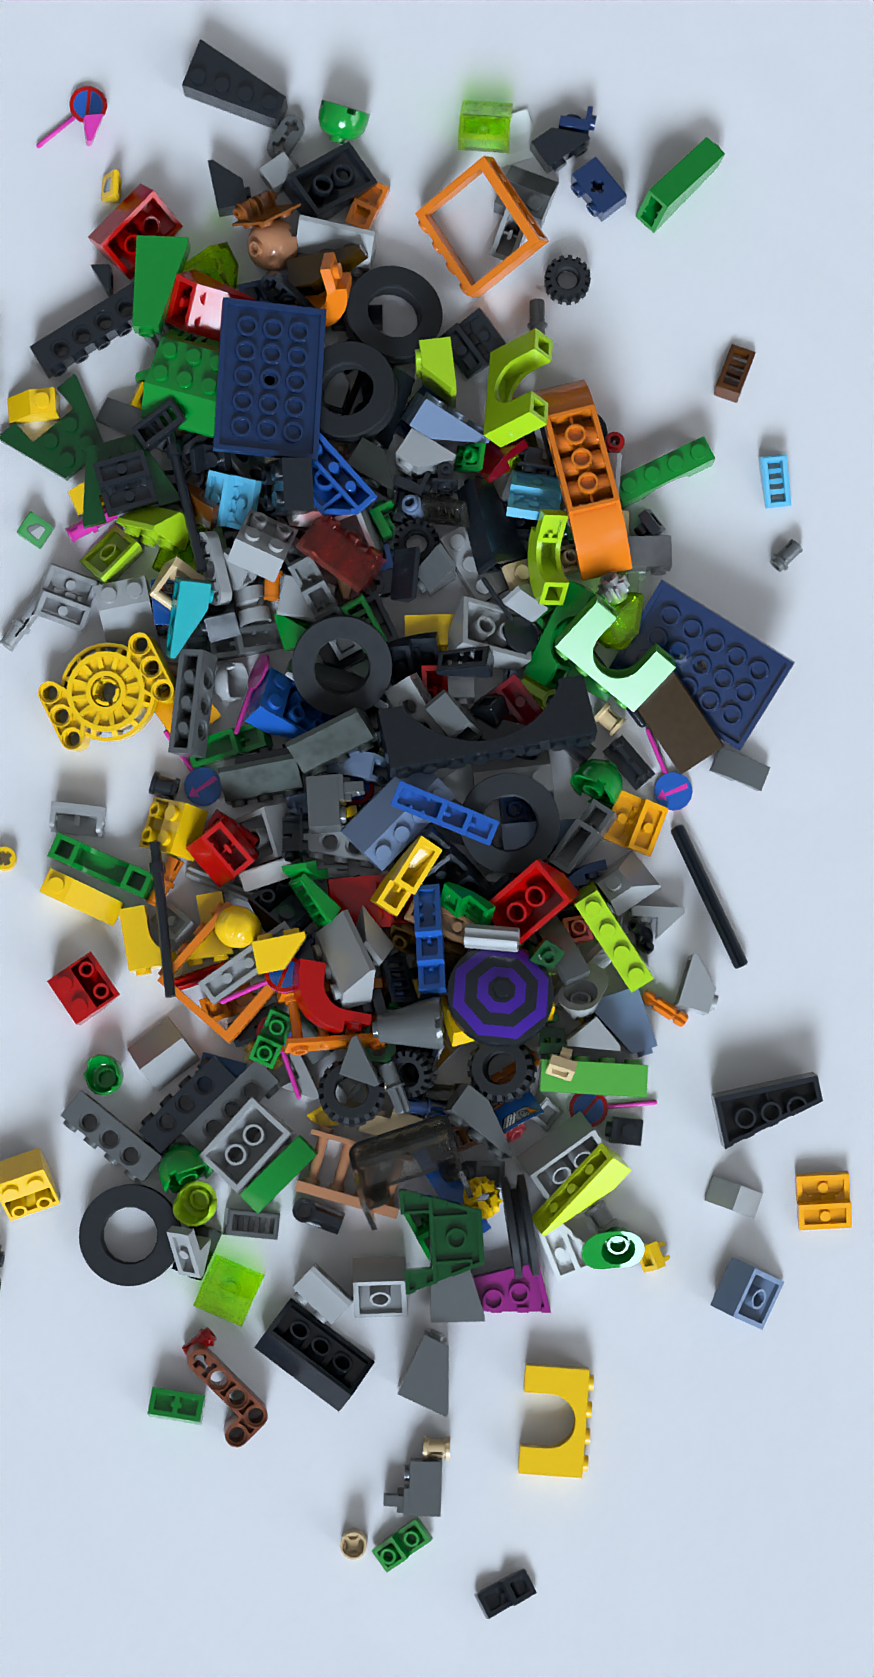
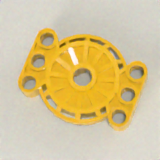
(84, 685)

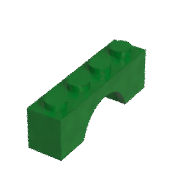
(672, 466)
(545, 663)
(101, 866)

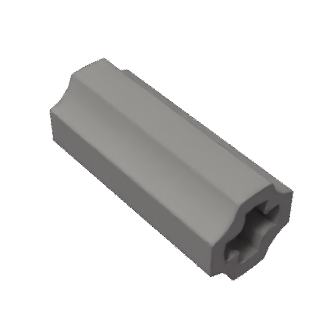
(492, 937)

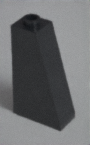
(490, 531)

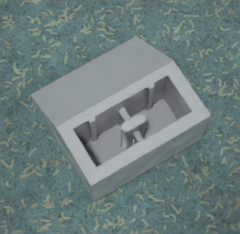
(262, 545)

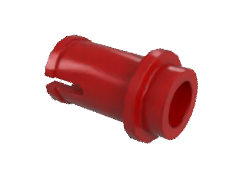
(620, 441)
(204, 1337)

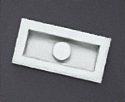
(263, 875)

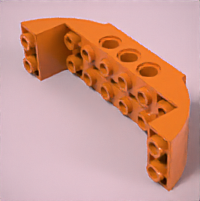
(586, 480)

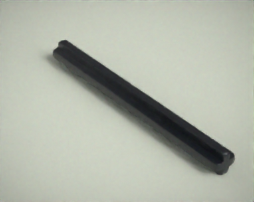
(709, 896)

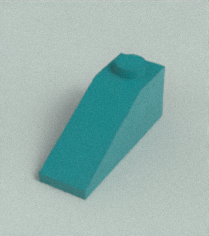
(187, 609)

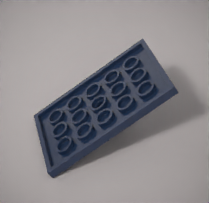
(269, 379)
(739, 671)

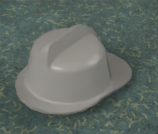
(583, 996)

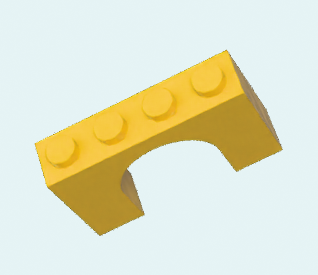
(145, 954)
(567, 1456)

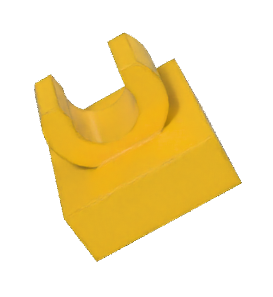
(653, 1257)

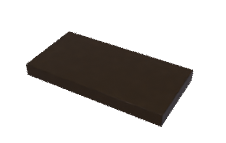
(679, 724)

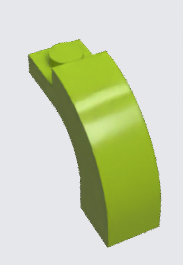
(544, 562)

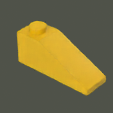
(81, 897)

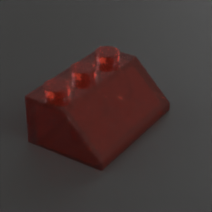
(341, 553)

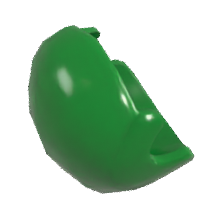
(103, 1074)

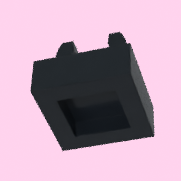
(649, 524)
(376, 1006)

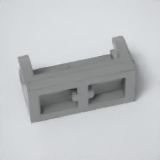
(77, 819)

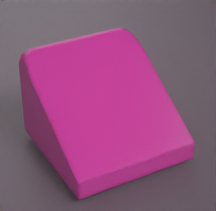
(91, 126)

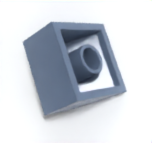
(747, 1293)

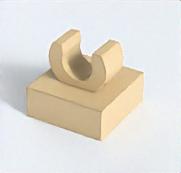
(561, 1065)

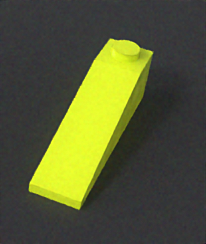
(586, 1185)

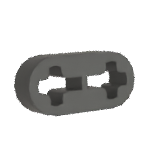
(281, 135)

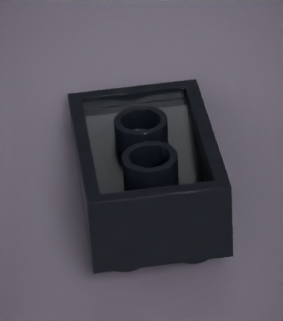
(329, 183)

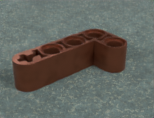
(223, 1389)

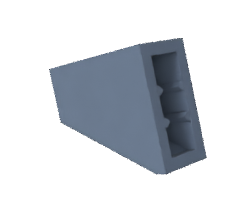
(362, 767)
(627, 1021)

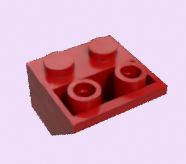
(222, 851)
(84, 988)

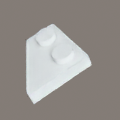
(564, 1253)

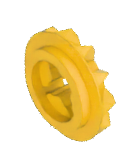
(480, 1186)

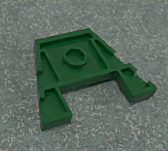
(65, 443)
(92, 507)
(454, 1238)

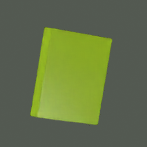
(112, 555)

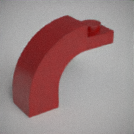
(315, 1004)

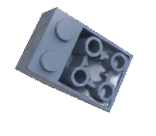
(430, 419)

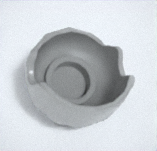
(231, 681)

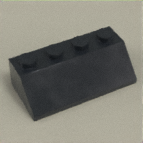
(314, 1354)

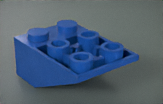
(280, 709)

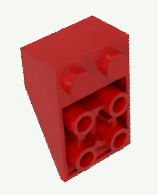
(198, 303)
(357, 891)

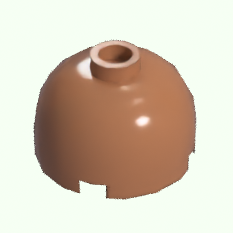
(272, 246)

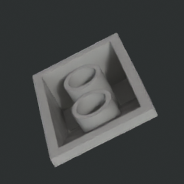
(126, 610)

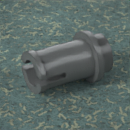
(786, 555)

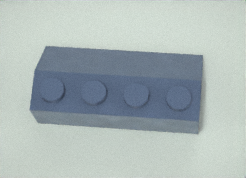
(385, 831)

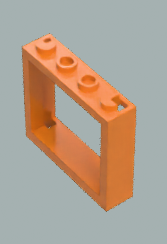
(514, 205)
(184, 954)

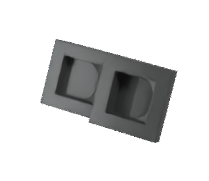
(740, 769)

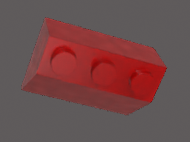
(137, 214)
(533, 899)

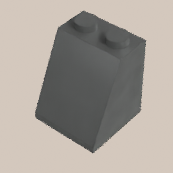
(428, 1374)

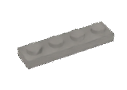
(234, 972)

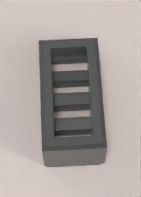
(228, 1223)

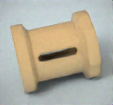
(609, 719)
(436, 1448)

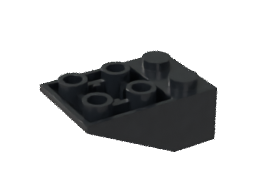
(383, 619)

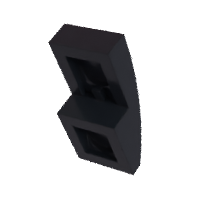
(505, 1593)

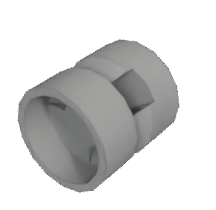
(251, 606)

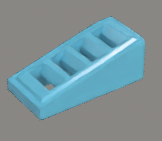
(783, 470)

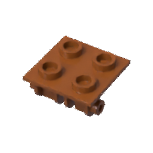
(261, 210)

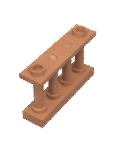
(335, 1192)

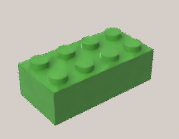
(598, 1078)

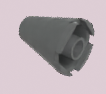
(413, 1025)

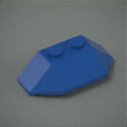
(336, 484)

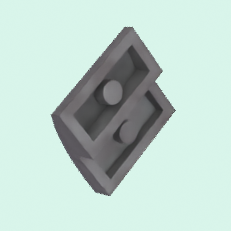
(65, 597)

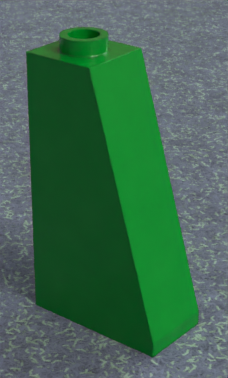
(679, 184)
(156, 269)

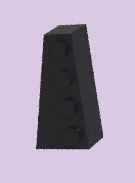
(229, 87)
(762, 1105)

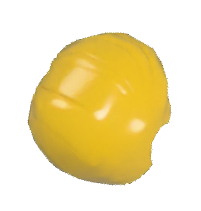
(237, 927)

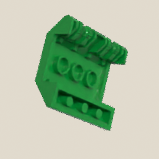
(187, 375)

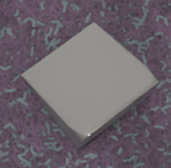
(550, 1114)

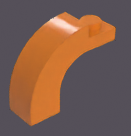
(337, 290)

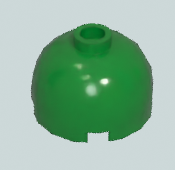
(341, 121)
(598, 780)
(181, 1166)

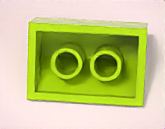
(436, 368)

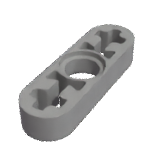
(215, 561)

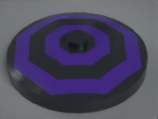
(499, 996)

